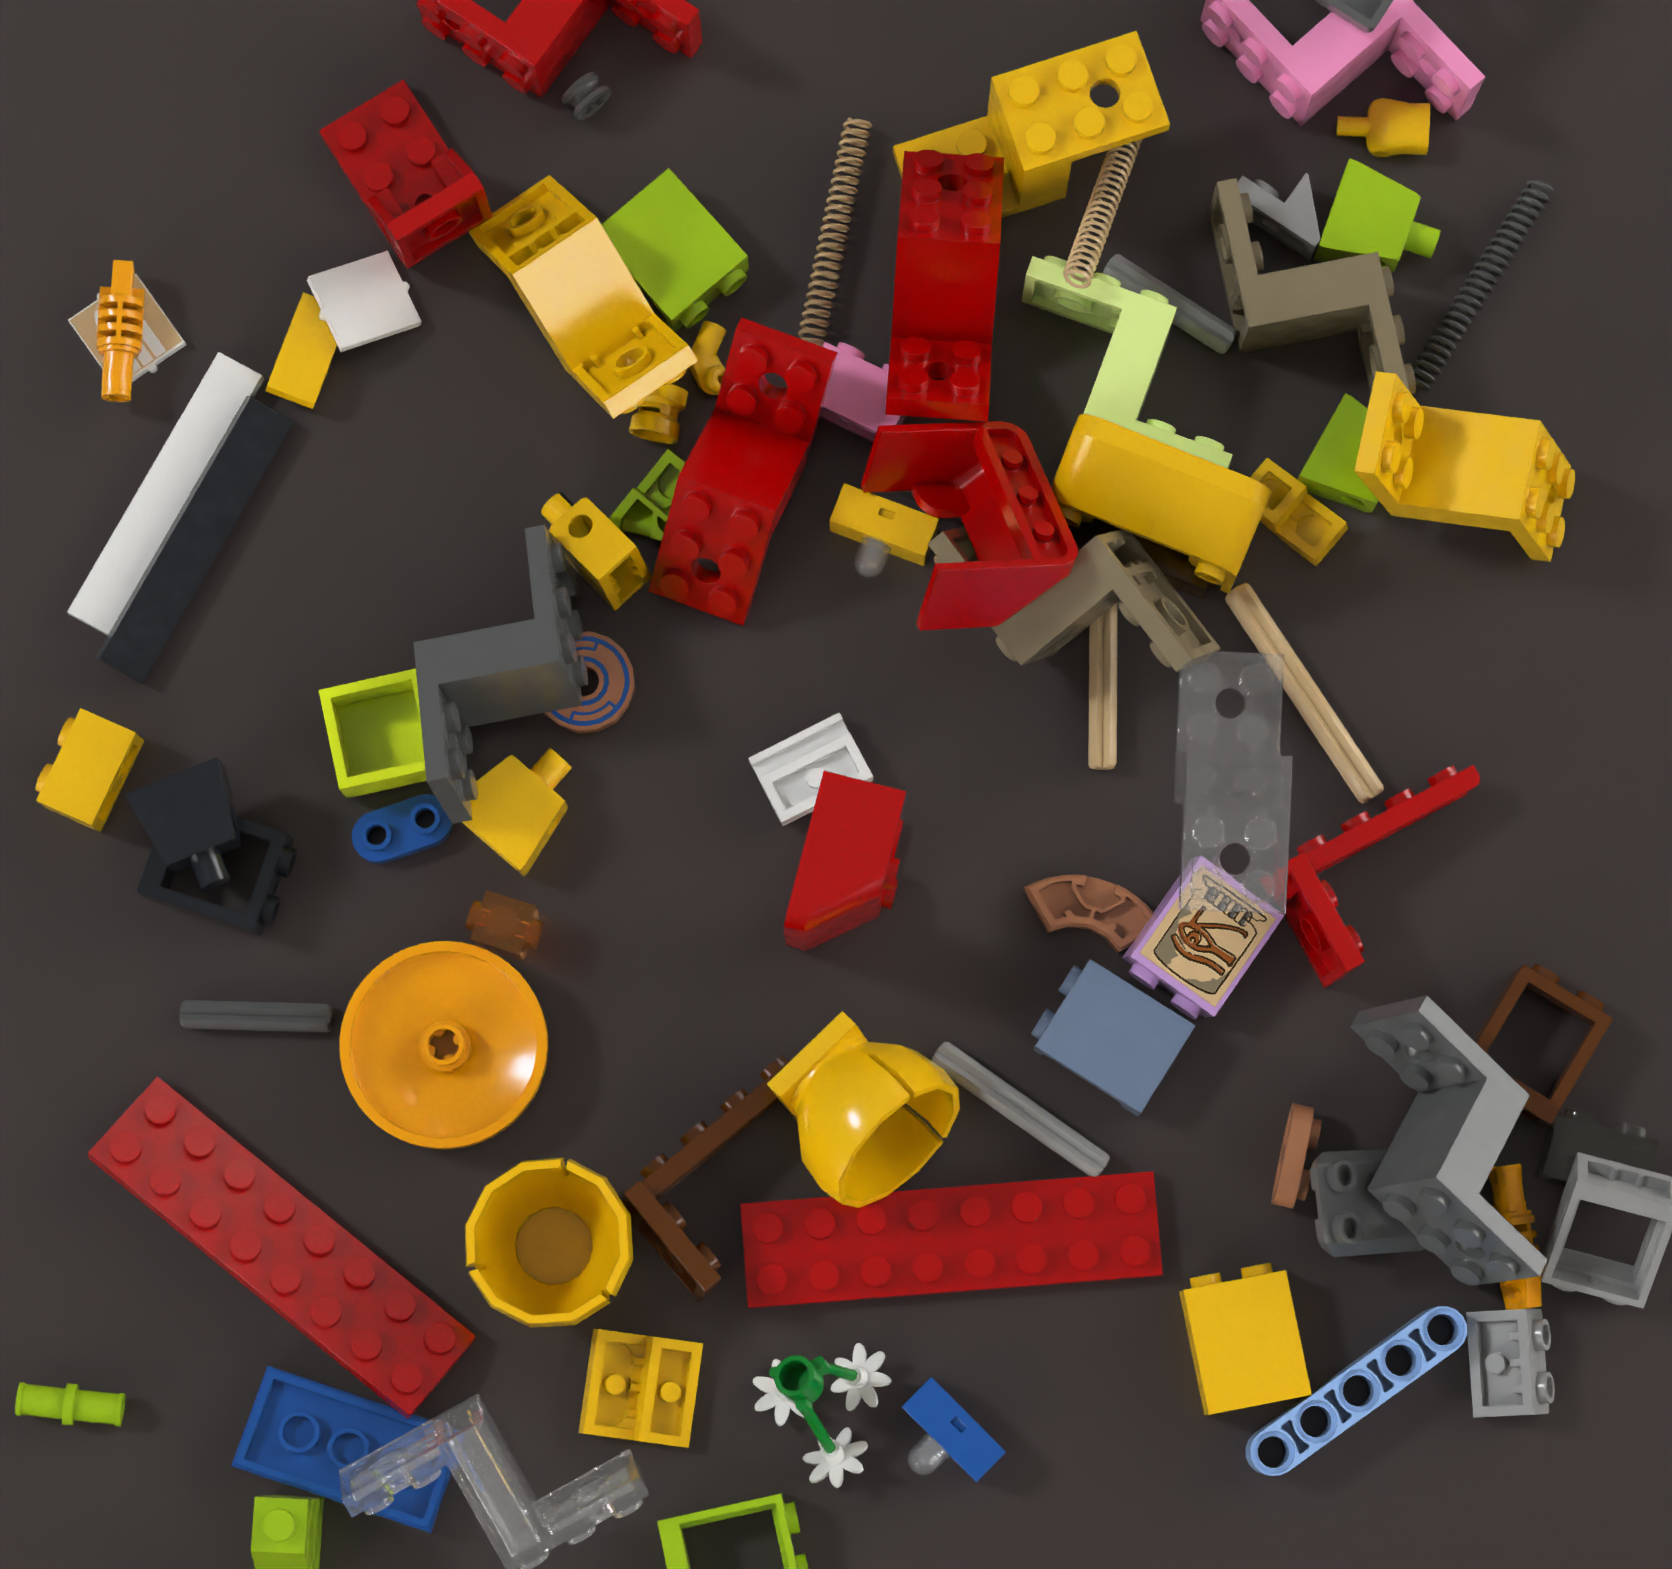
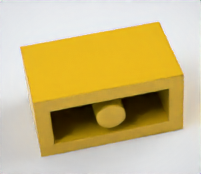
(88, 769)

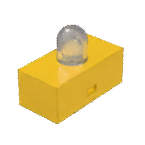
(881, 529)

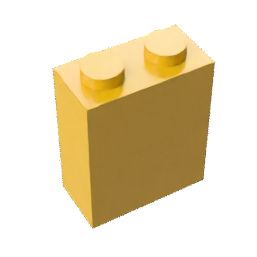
(1244, 1339)

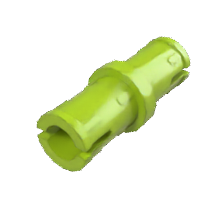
(70, 1404)

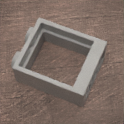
(1619, 1188)

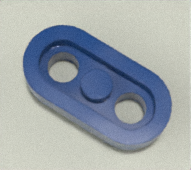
(401, 829)

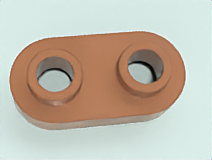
(1300, 1133)

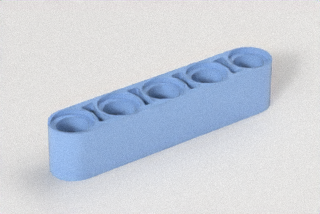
(1380, 1382)

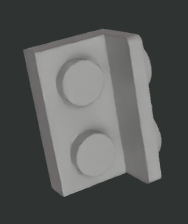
(1509, 1362)

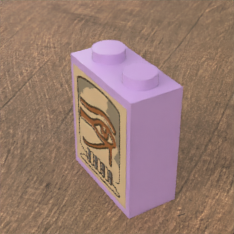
(1197, 952)

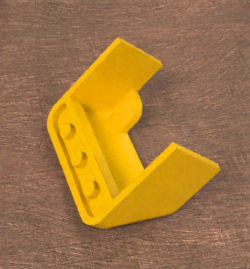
(1160, 496)

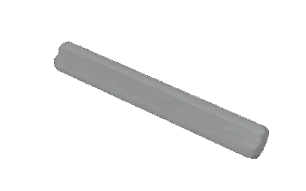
(1021, 1110)

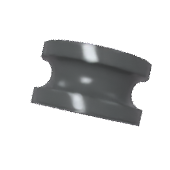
(586, 96)

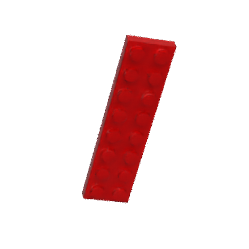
(952, 1240)
(282, 1247)

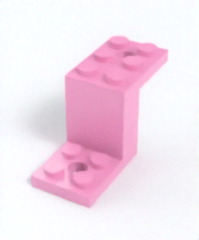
(1336, 53)

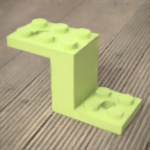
(1139, 336)

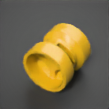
(659, 415)

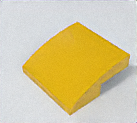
(640, 1388)

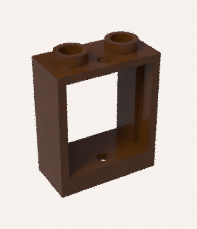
(1582, 1005)

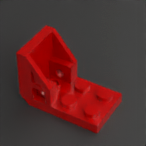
(406, 174)

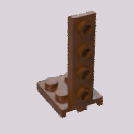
(664, 1224)

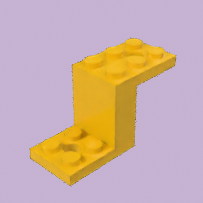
(1047, 120)
(583, 297)
(1464, 467)

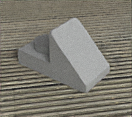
(1289, 222)

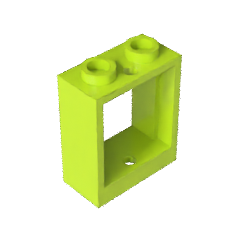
(784, 1518)

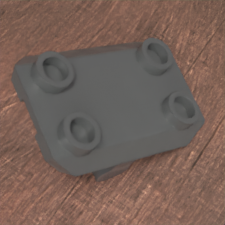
(1348, 1214)

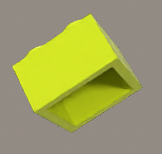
(375, 733)

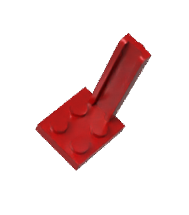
(1311, 903)

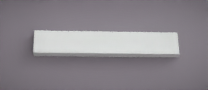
(163, 492)

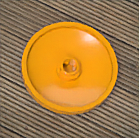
(444, 1045)

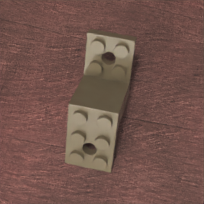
(1306, 299)
(1104, 572)

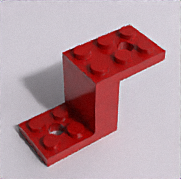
(547, 33)
(945, 285)
(742, 471)

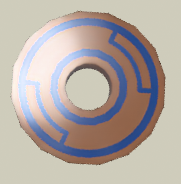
(613, 692)

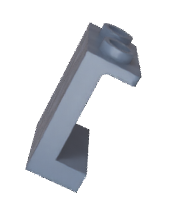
(1112, 1035)

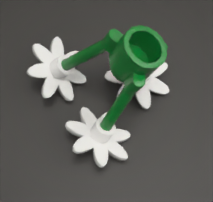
(800, 1383)

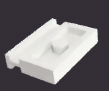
(794, 767)

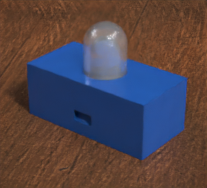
(948, 1434)

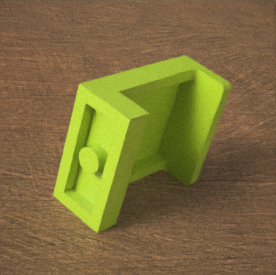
(676, 250)

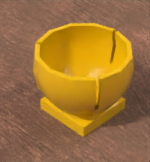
(854, 1113)
(549, 1242)

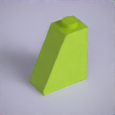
(287, 1532)

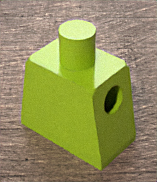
(1374, 216)
(1333, 460)

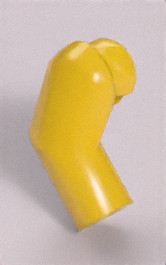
(708, 369)

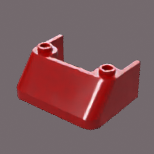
(1005, 502)
(845, 860)

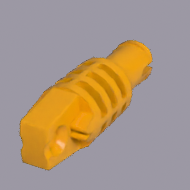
(119, 331)
(1511, 1204)

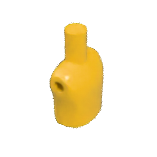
(1390, 127)

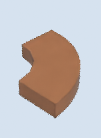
(1089, 905)

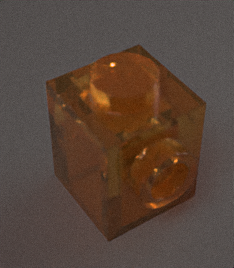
(504, 925)

